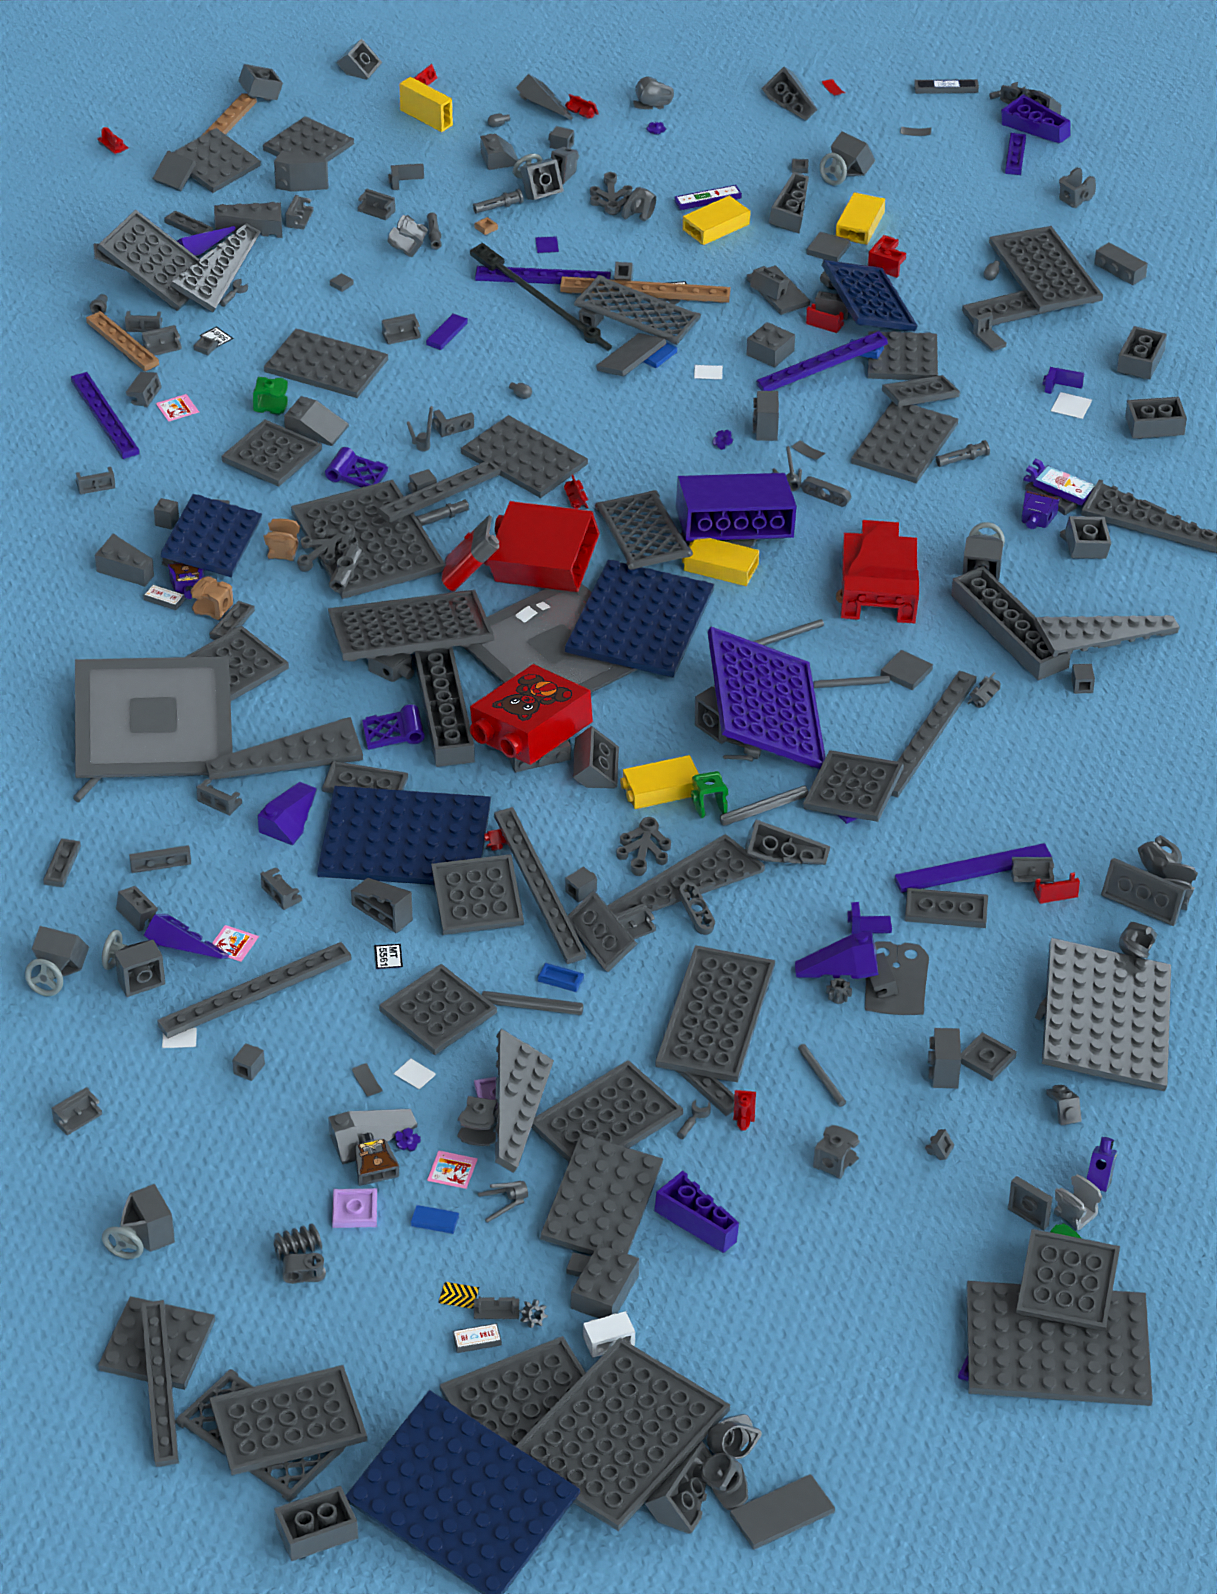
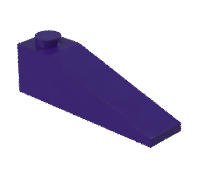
(849, 956)

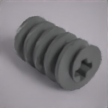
(297, 1241)

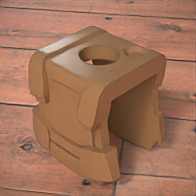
(283, 539)
(212, 597)

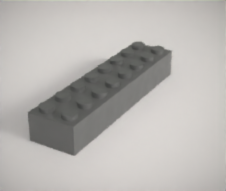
(1007, 621)
(444, 707)

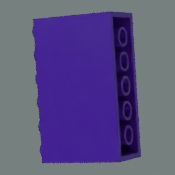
(736, 506)

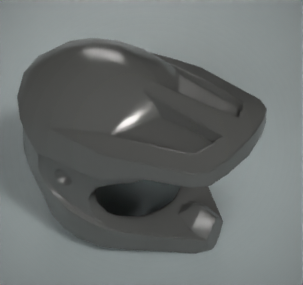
(653, 92)
(640, 201)
(1155, 857)
(1137, 940)
(732, 1435)
(726, 1479)

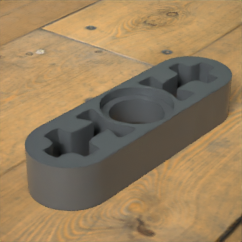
(814, 487)
(697, 899)

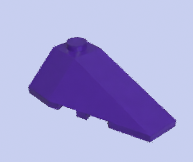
(201, 242)
(287, 814)
(173, 934)

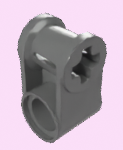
(301, 1268)

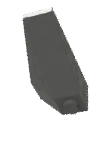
(790, 94)
(1009, 94)
(779, 845)
(682, 1493)

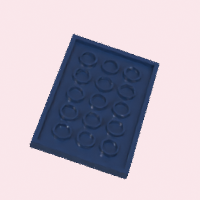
(869, 295)
(211, 535)

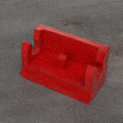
(824, 320)
(1057, 890)

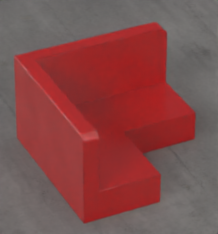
(886, 257)

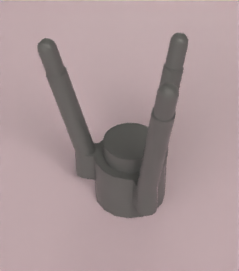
(423, 439)
(793, 480)
(751, 751)
(515, 1191)

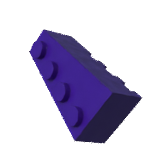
(696, 1212)

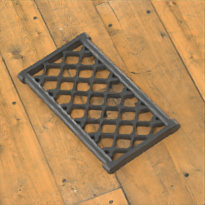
(636, 322)
(638, 560)
(213, 1438)

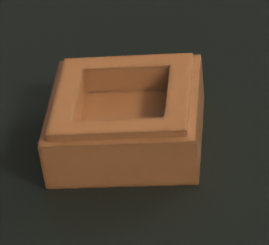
(486, 226)

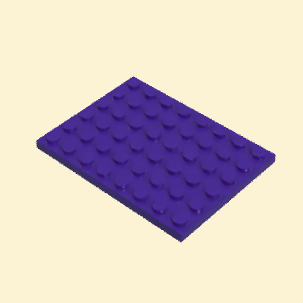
(766, 698)

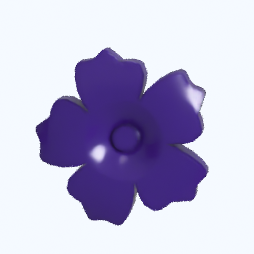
(656, 128)
(722, 438)
(407, 1139)

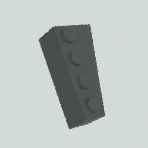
(789, 206)
(262, 216)

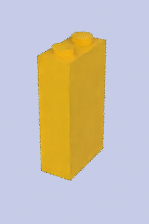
(426, 104)
(860, 218)
(716, 220)
(722, 560)
(659, 781)

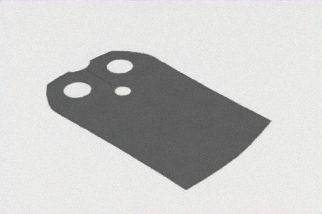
(909, 978)

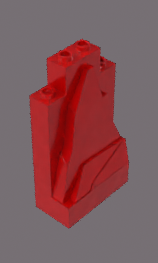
(879, 571)

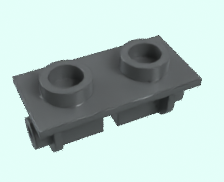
(980, 695)
(496, 1309)

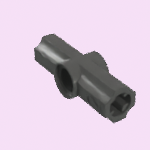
(345, 568)

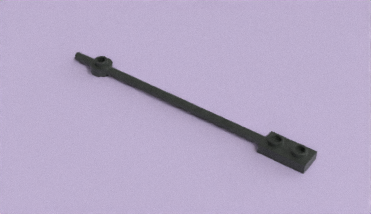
(493, 261)

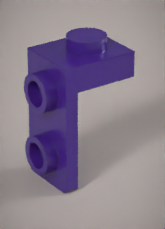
(1062, 377)
(860, 923)

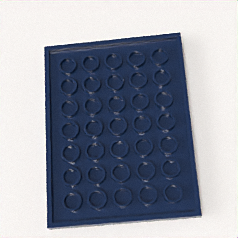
(640, 618)
(400, 833)
(462, 1495)

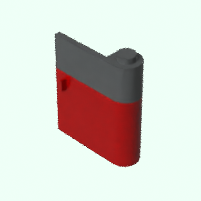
(469, 555)

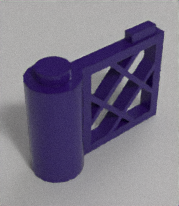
(345, 464)
(409, 727)

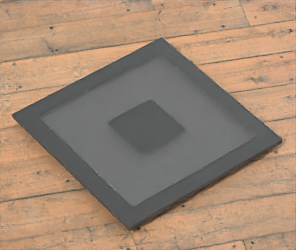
(543, 642)
(151, 716)

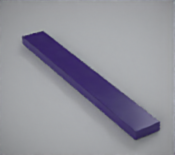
(536, 275)
(822, 361)
(105, 415)
(966, 868)

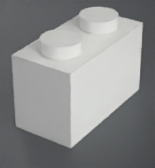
(604, 1332)

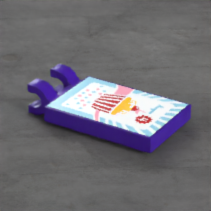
(1059, 483)

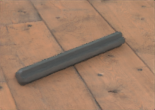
(763, 805)
(534, 1003)

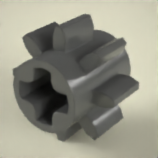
(839, 990)
(527, 1312)

